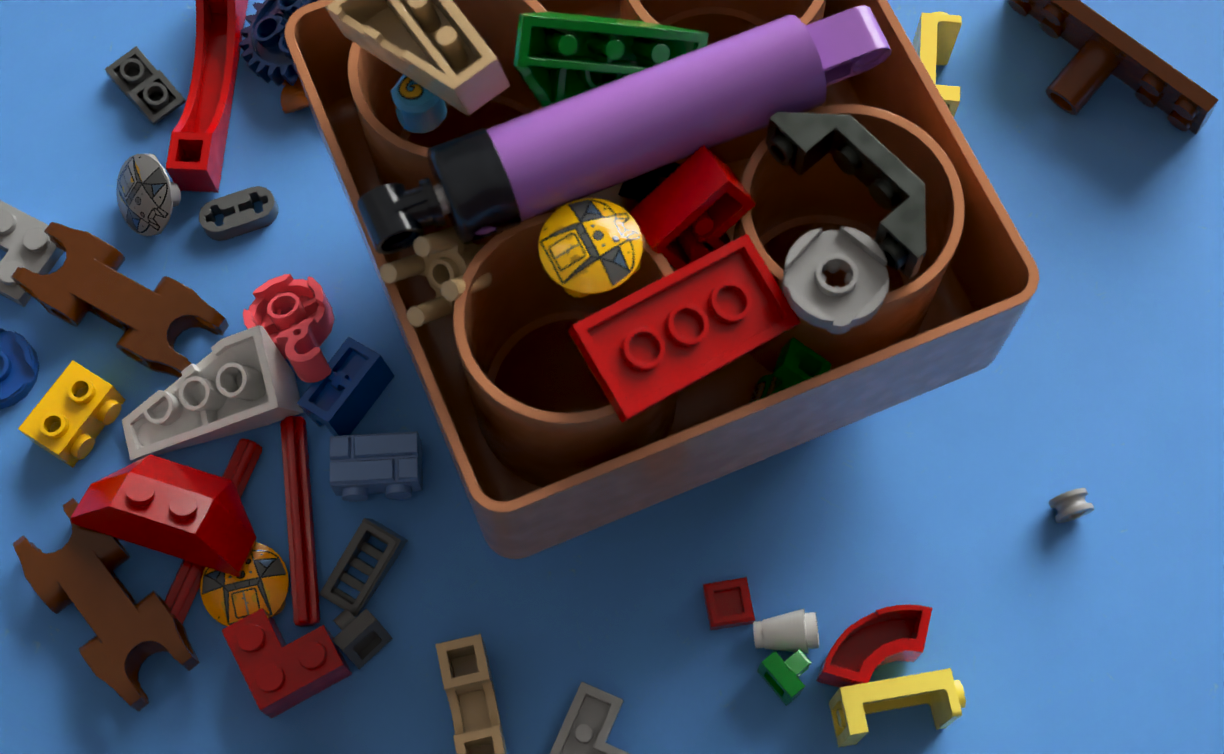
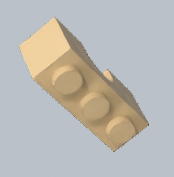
(471, 696)

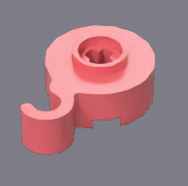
(296, 320)

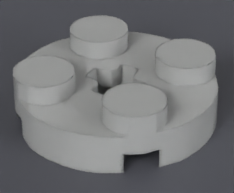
(829, 306)

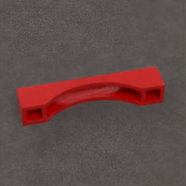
(202, 130)

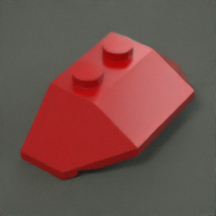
(171, 512)

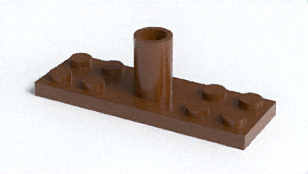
(1109, 51)

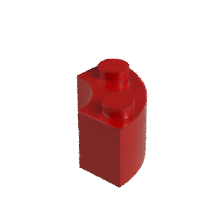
(876, 640)

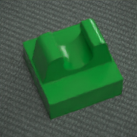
(783, 675)

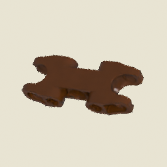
(92, 284)
(123, 628)

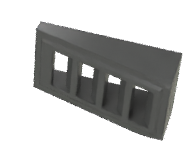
(359, 543)

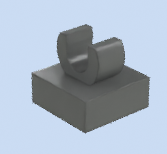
(360, 636)

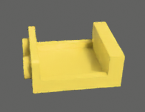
(934, 45)
(932, 688)

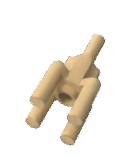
(443, 261)

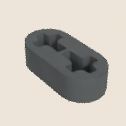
(238, 213)

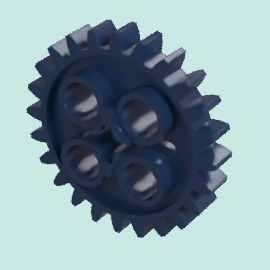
(265, 41)

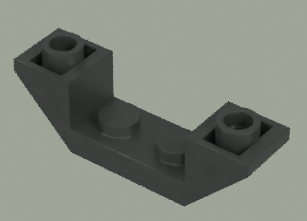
(807, 137)

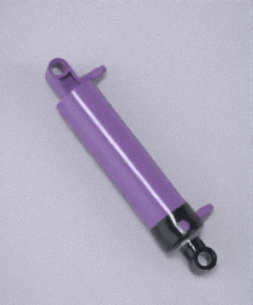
(624, 128)

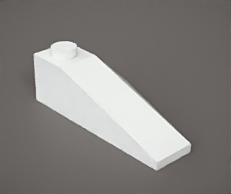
(226, 393)

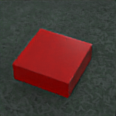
(728, 603)

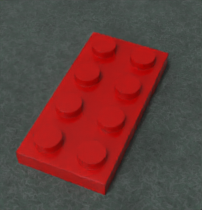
(683, 327)

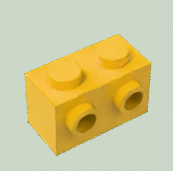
(73, 414)

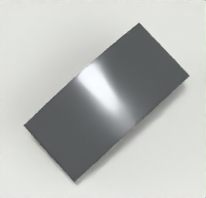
(144, 86)

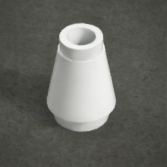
(788, 632)

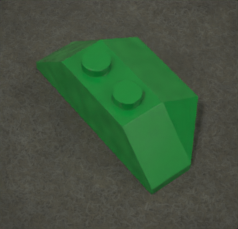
(576, 53)

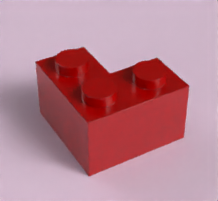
(692, 209)
(280, 672)

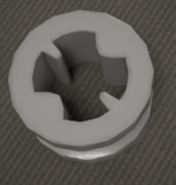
(1071, 505)

